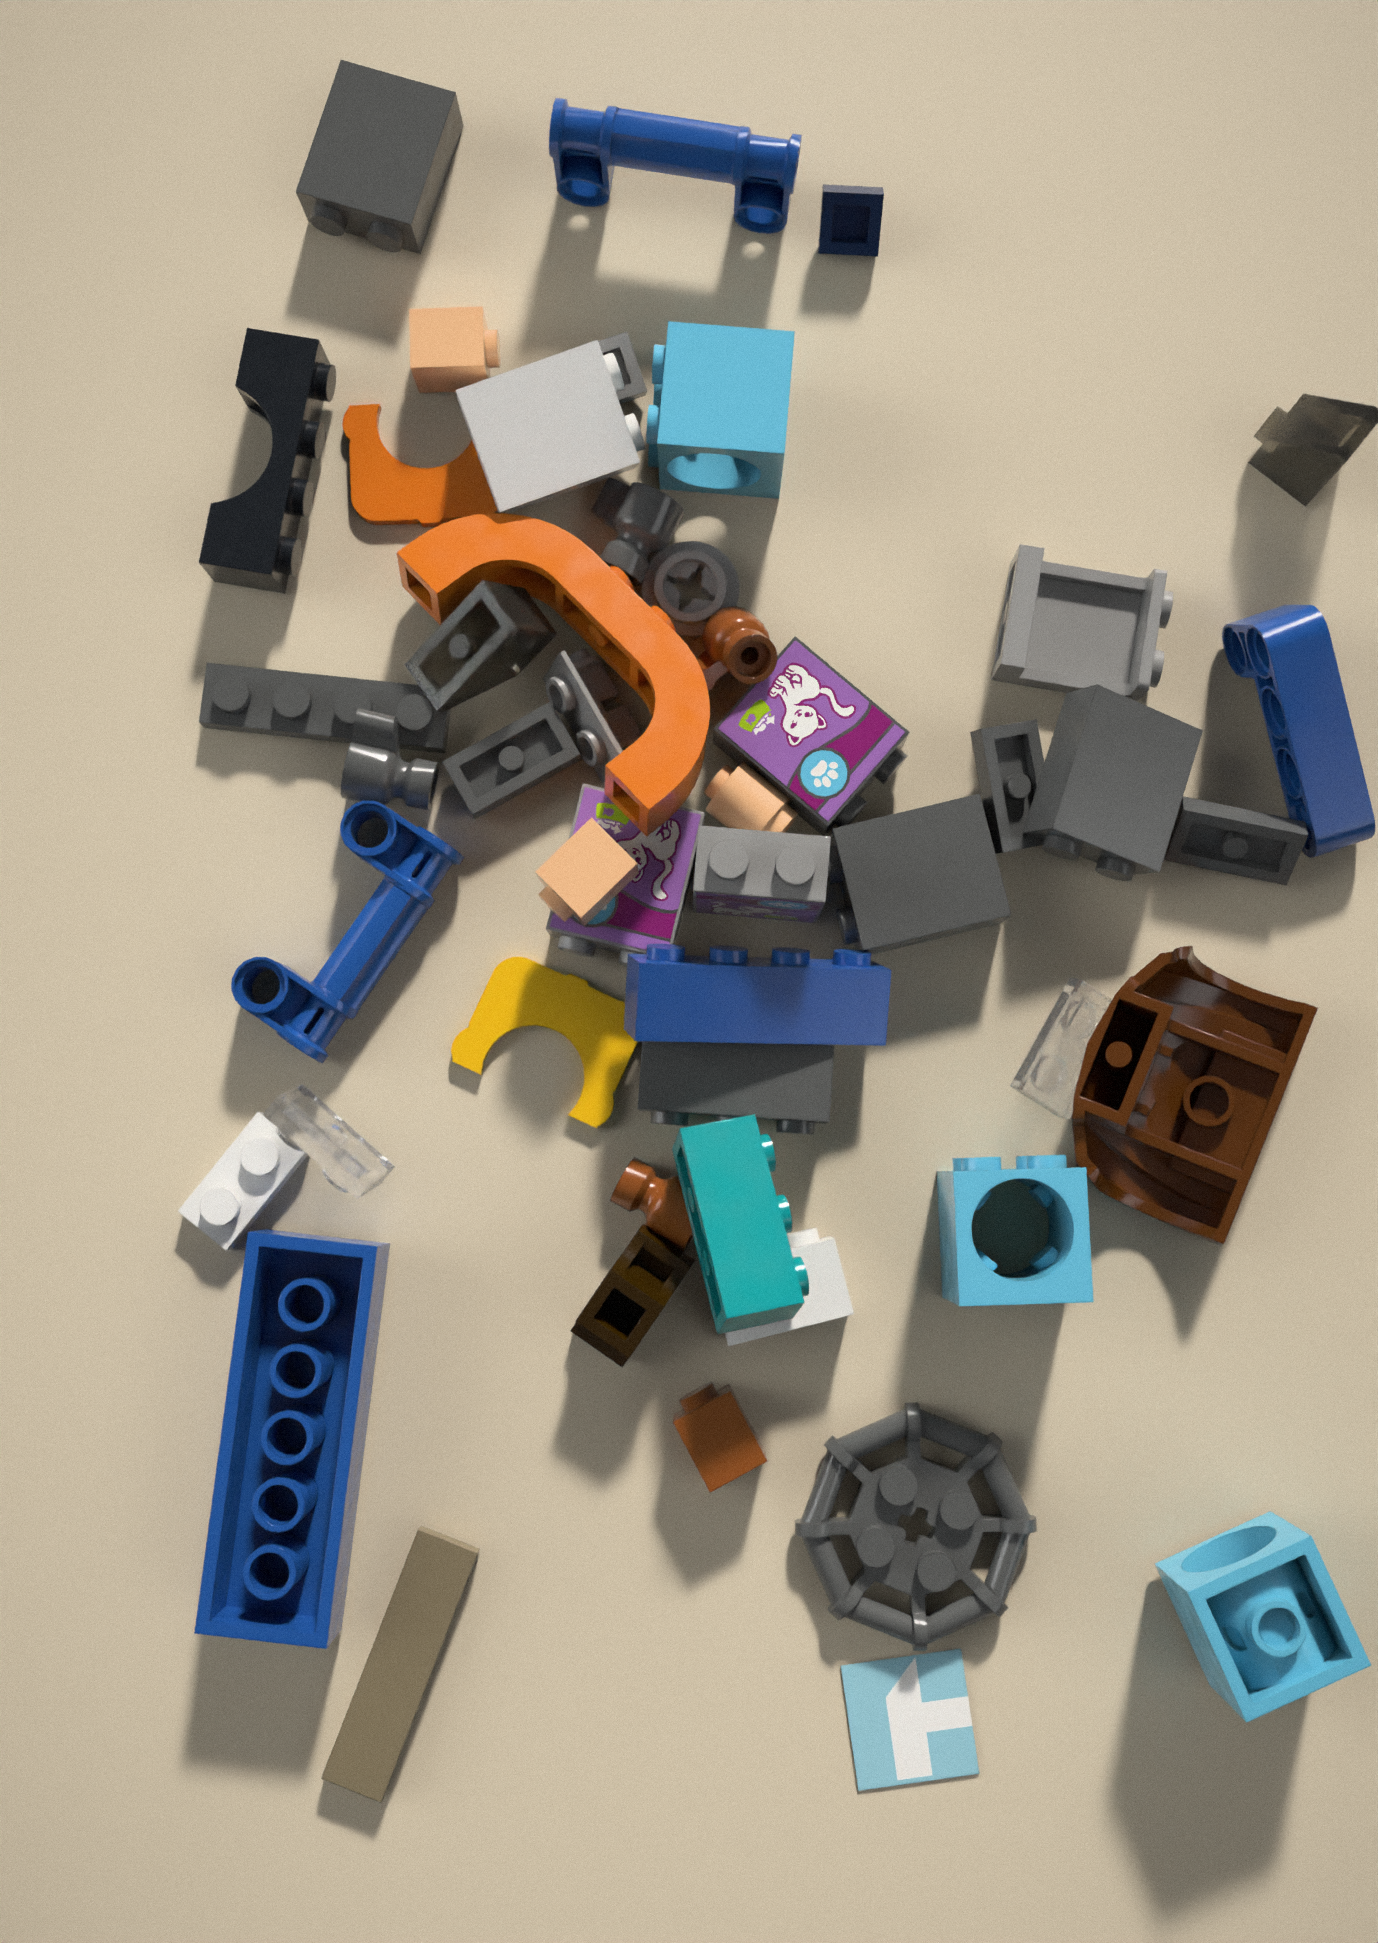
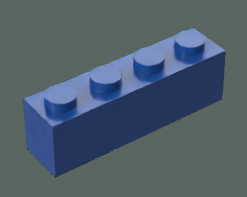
(756, 997)

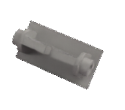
(577, 689)

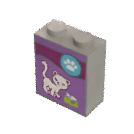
(760, 874)
(650, 904)

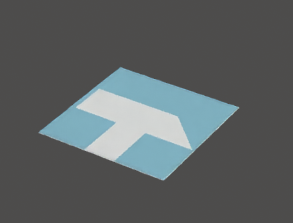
(909, 1719)

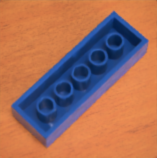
(292, 1439)

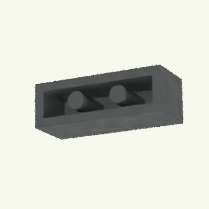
(737, 1081)

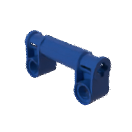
(593, 142)
(314, 1011)

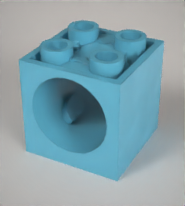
(720, 409)
(1056, 1272)
(1262, 1615)

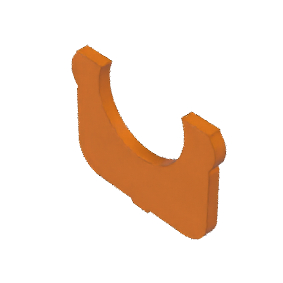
(396, 493)

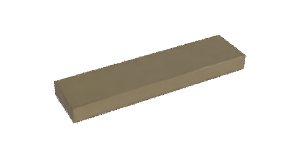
(400, 1664)

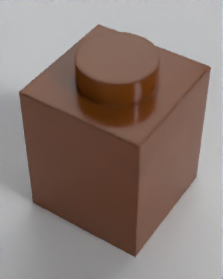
(718, 1435)

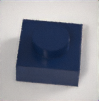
(850, 220)

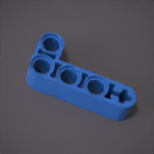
(1306, 722)

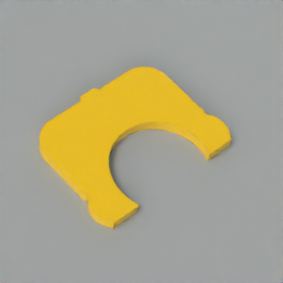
(533, 995)

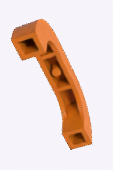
(600, 604)

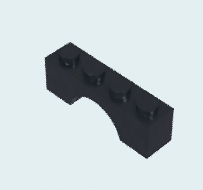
(254, 534)

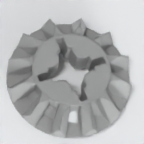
(679, 565)

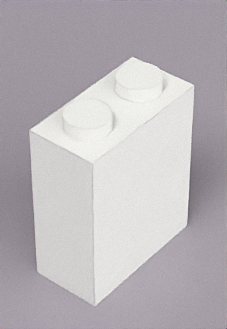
(551, 426)

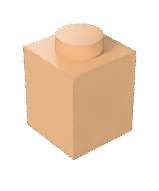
(451, 348)
(585, 874)

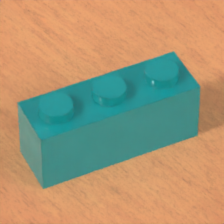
(739, 1224)

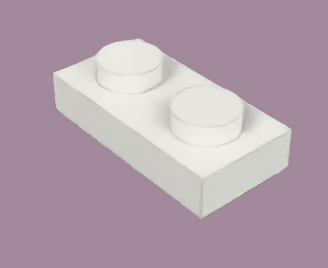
(242, 1183)

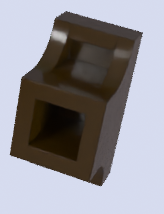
(632, 1295)

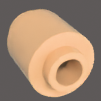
(748, 801)

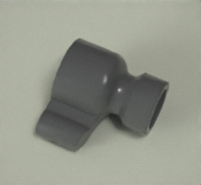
(643, 522)
(376, 769)

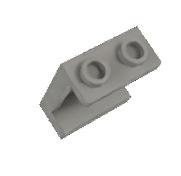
(1080, 627)

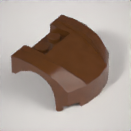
(1184, 1091)

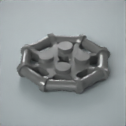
(932, 1560)

